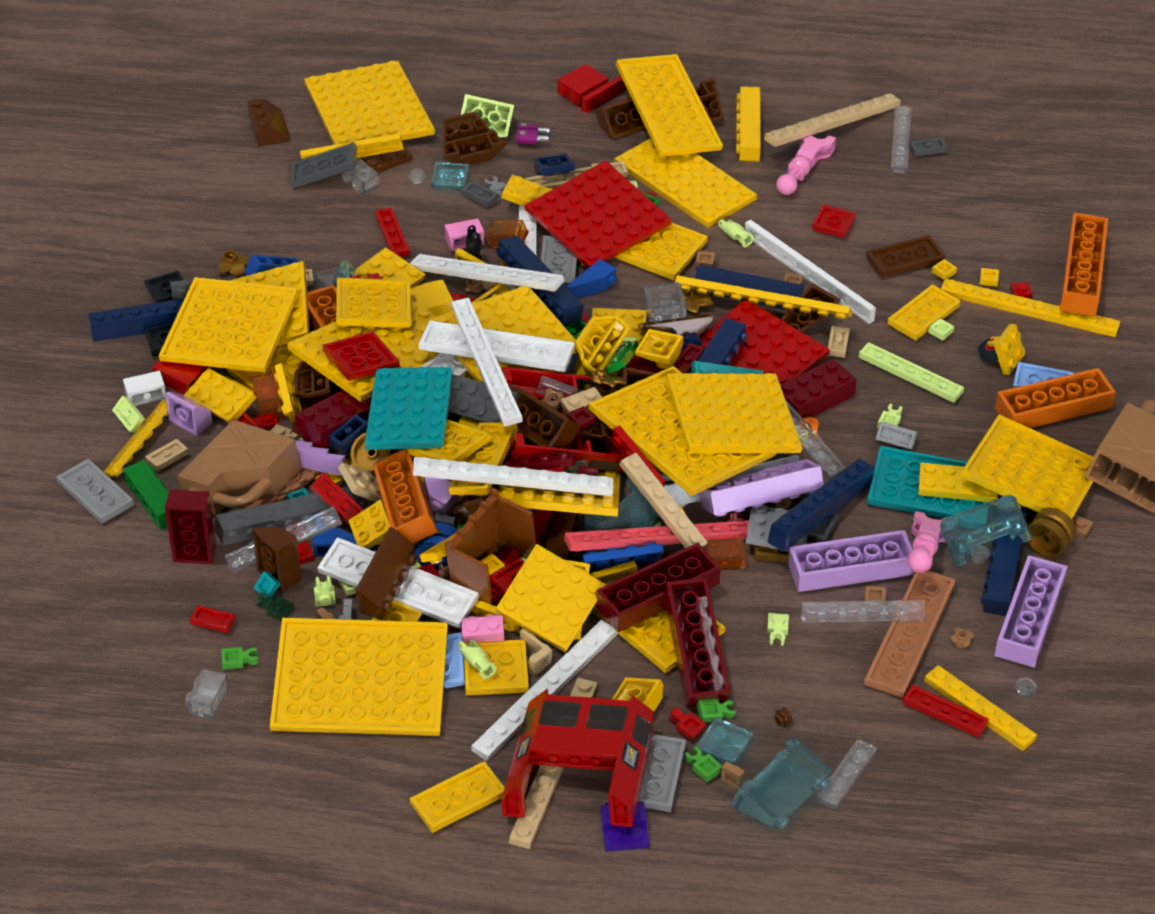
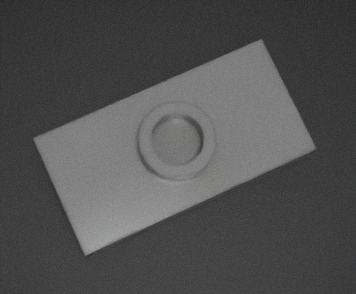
(896, 435)

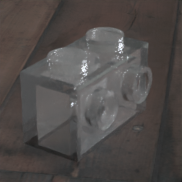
(362, 177)
(207, 693)

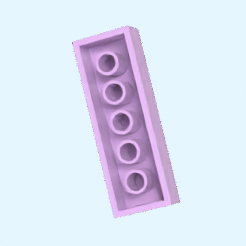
(762, 487)
(850, 561)
(1031, 611)

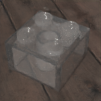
(664, 301)

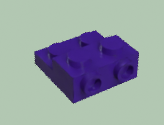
(624, 838)

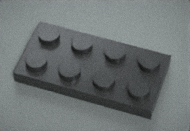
(324, 165)
(472, 400)

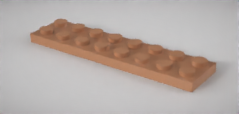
(908, 640)

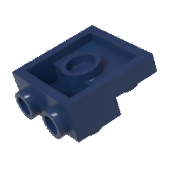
(553, 164)

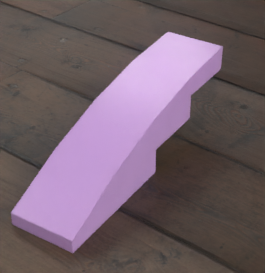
(318, 458)

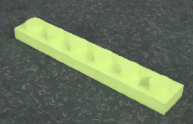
(911, 372)

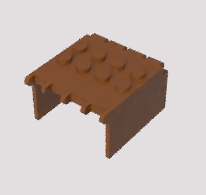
(486, 531)

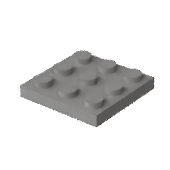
(760, 524)

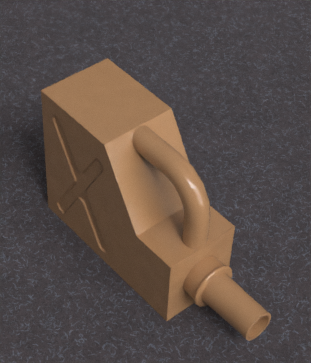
(1127, 456)
(242, 466)

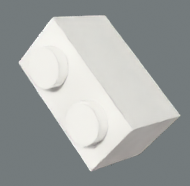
(145, 388)

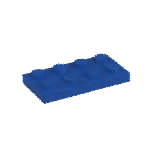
(612, 557)

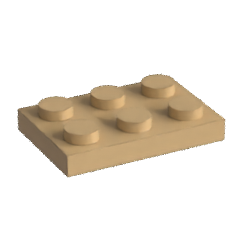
(361, 482)

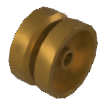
(365, 458)
(1051, 532)

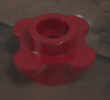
(733, 516)

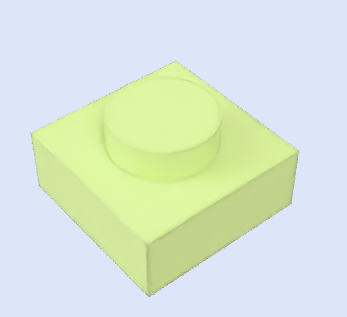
(941, 329)

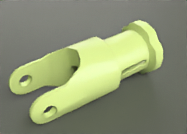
(736, 232)
(478, 659)

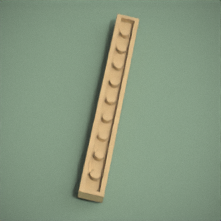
(832, 120)
(544, 785)

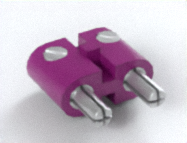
(529, 134)

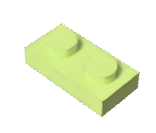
(128, 414)

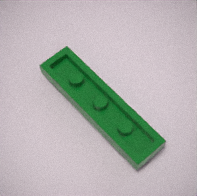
(622, 356)

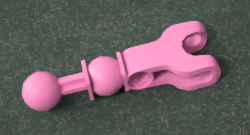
(809, 153)
(925, 544)

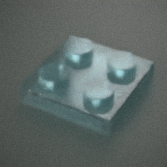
(449, 176)
(725, 741)

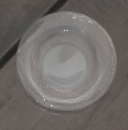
(1025, 687)

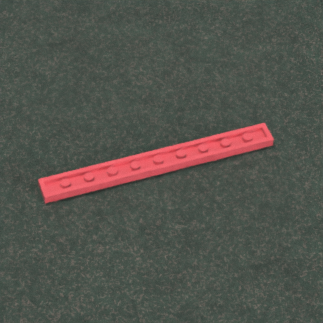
(640, 536)

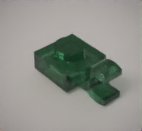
(276, 608)

